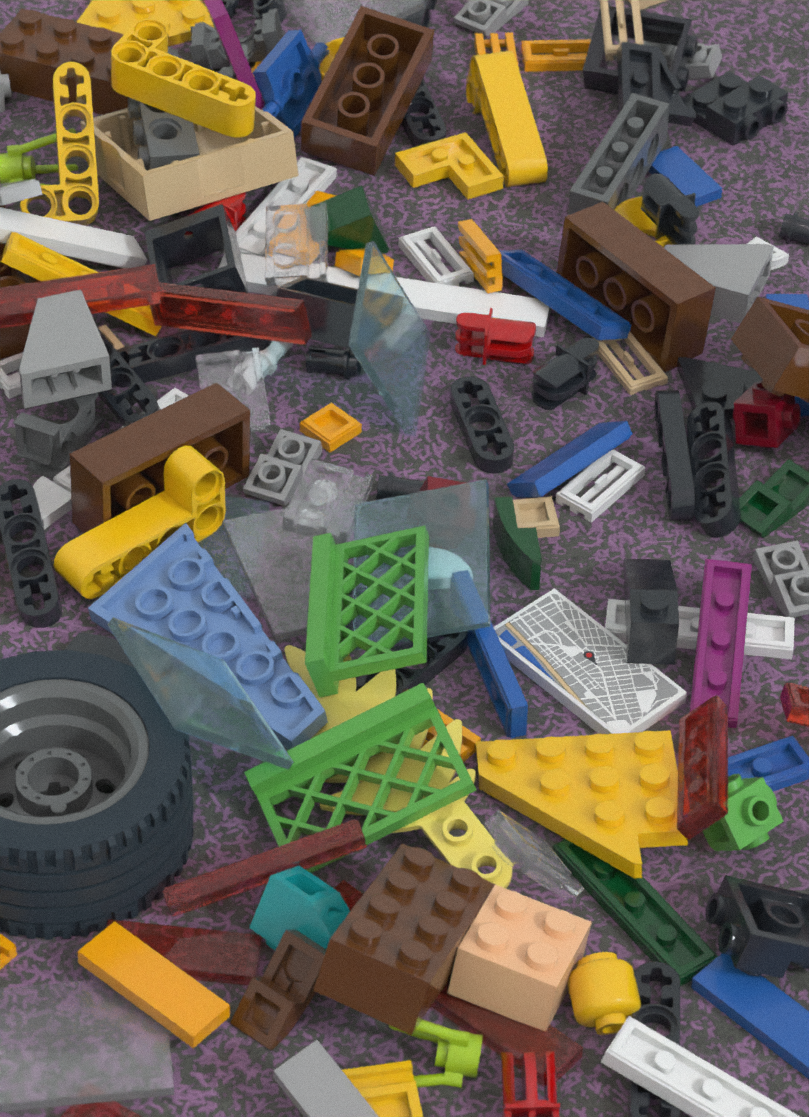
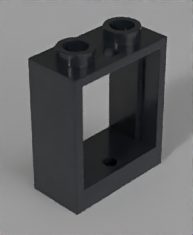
(655, 29)
(211, 233)
(327, 305)

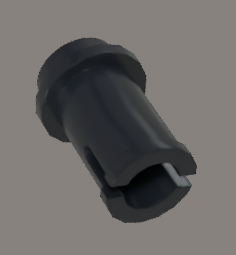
(795, 228)
(332, 361)
(395, 486)

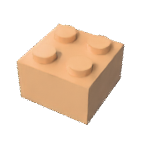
(518, 957)

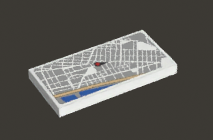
(586, 667)

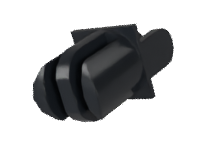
(670, 210)
(565, 374)

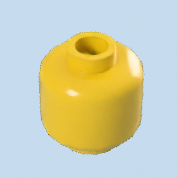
(603, 992)

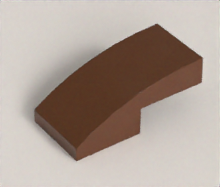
(283, 992)

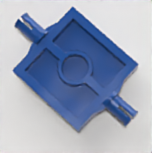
(290, 78)

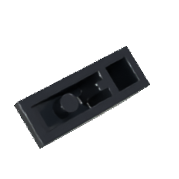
(650, 611)

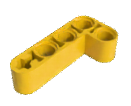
(184, 89)
(500, 95)
(70, 146)
(108, 552)

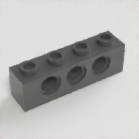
(161, 134)
(622, 155)

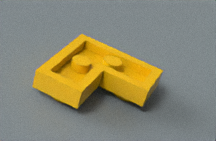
(452, 158)

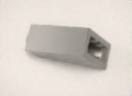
(734, 270)
(63, 352)

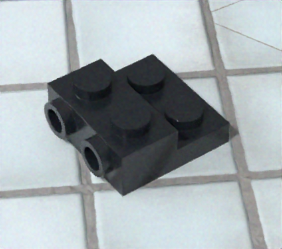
(737, 107)
(760, 926)

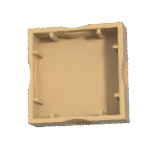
(220, 171)

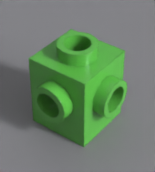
(749, 816)

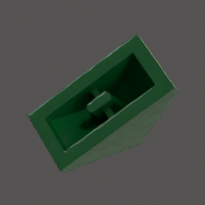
(353, 221)

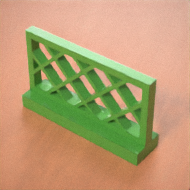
(333, 609)
(380, 729)

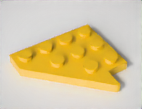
(123, 14)
(591, 789)

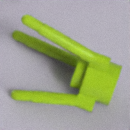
(19, 167)
(456, 1052)

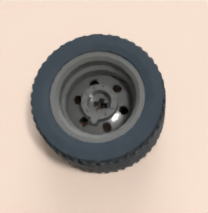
(87, 794)

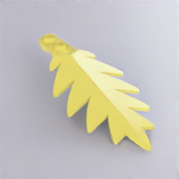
(467, 851)

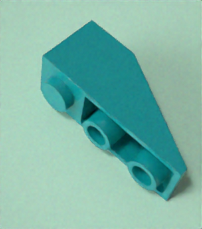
(301, 903)

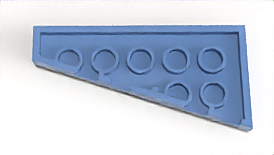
(190, 602)

